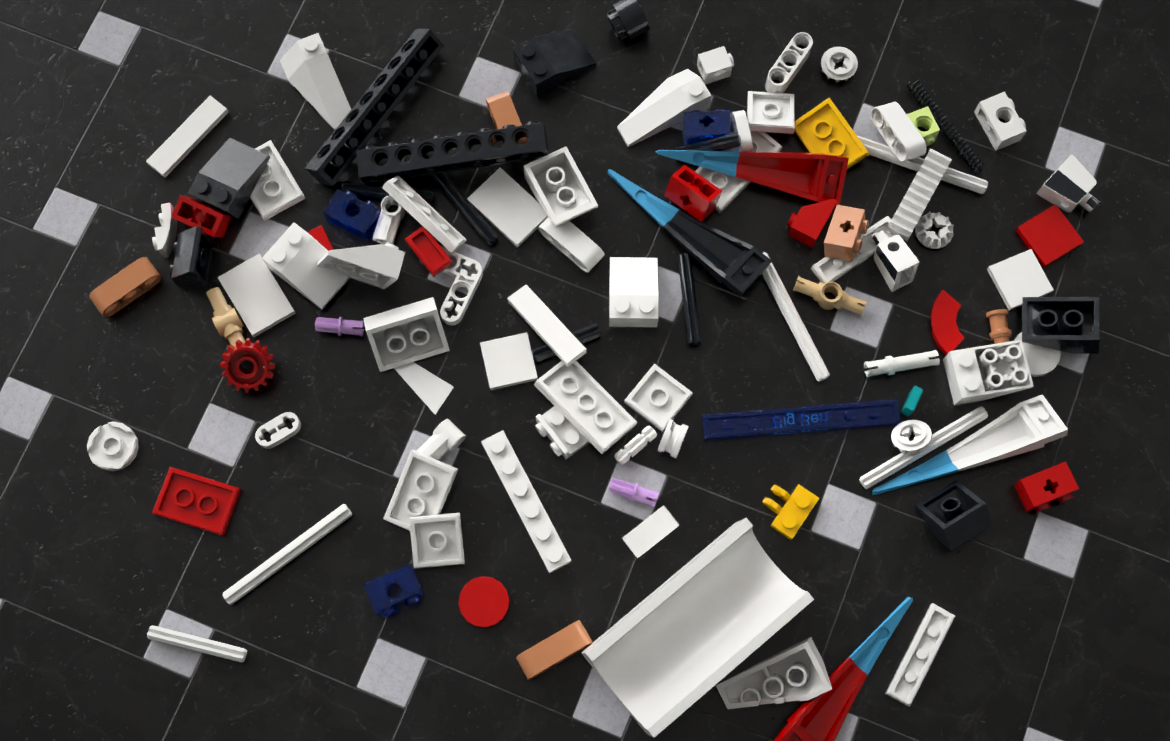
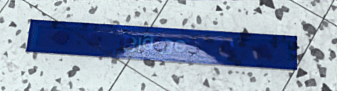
(800, 419)

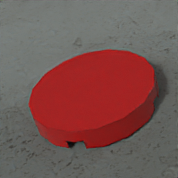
(484, 602)

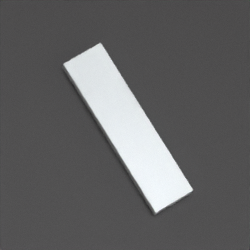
(187, 136)
(424, 213)
(831, 269)
(547, 325)
(920, 655)

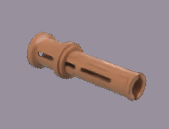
(999, 326)

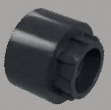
(628, 19)

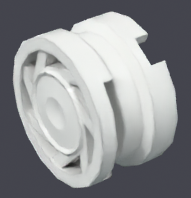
(673, 438)

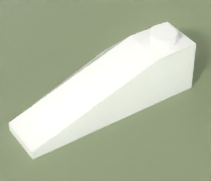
(313, 75)
(665, 107)
(784, 677)

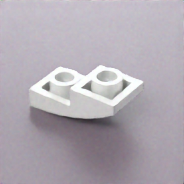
(166, 234)
(650, 531)

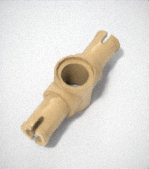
(841, 299)
(225, 317)

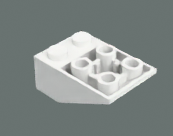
(987, 372)

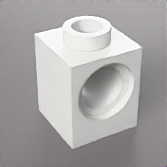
(715, 65)

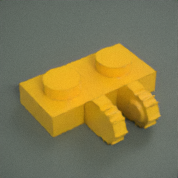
(793, 512)

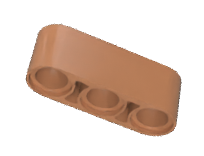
(504, 113)
(125, 287)
(554, 650)

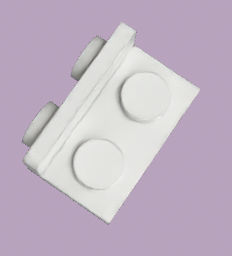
(562, 433)

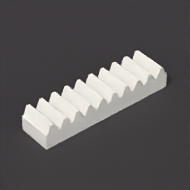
(918, 194)

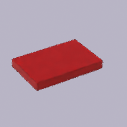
(196, 501)

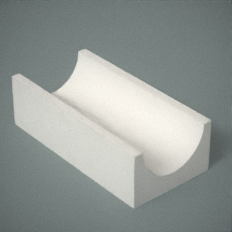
(695, 628)

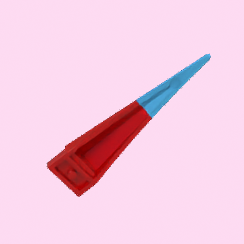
(802, 174)
(824, 715)

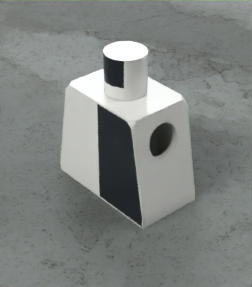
(1070, 187)
(894, 260)

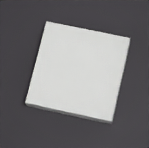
(770, 112)
(1019, 278)
(508, 361)
(658, 397)
(436, 540)

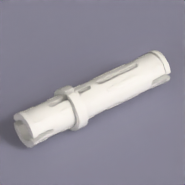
(891, 365)

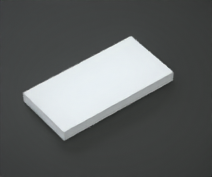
(731, 185)
(586, 405)

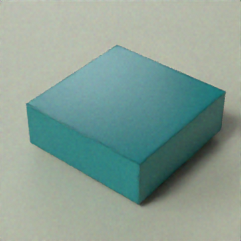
(911, 401)

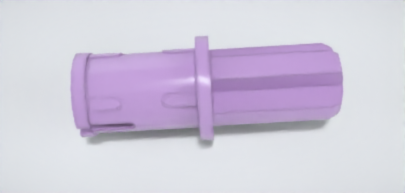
(339, 326)
(633, 492)

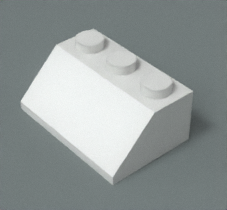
(406, 334)

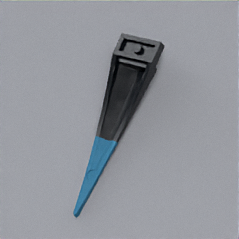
(722, 255)

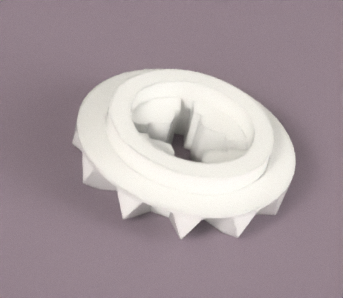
(836, 55)
(929, 238)
(903, 431)

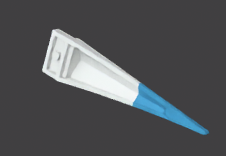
(1015, 432)

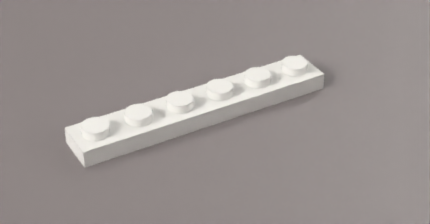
(526, 502)

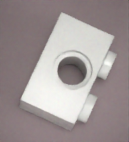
(1000, 133)

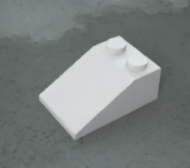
(559, 186)
(295, 261)
(370, 264)
(633, 292)

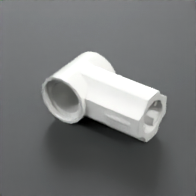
(388, 222)
(444, 439)

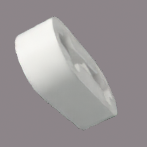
(741, 127)
(275, 425)

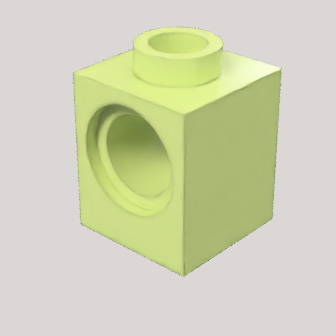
(925, 119)

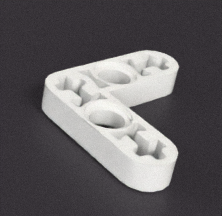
(461, 280)

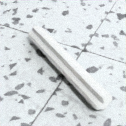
(197, 643)

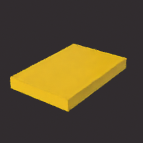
(829, 133)

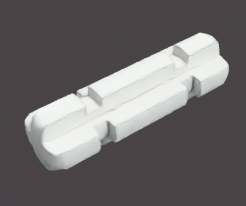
(635, 445)

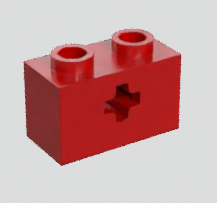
(693, 193)
(200, 214)
(1057, 478)

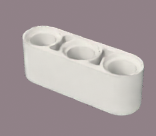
(793, 55)
(898, 131)
(572, 243)

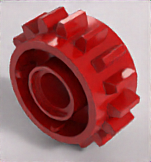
(247, 378)

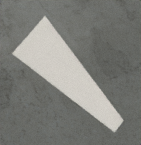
(426, 385)

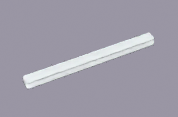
(951, 175)
(795, 323)
(938, 439)
(287, 554)

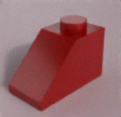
(810, 221)

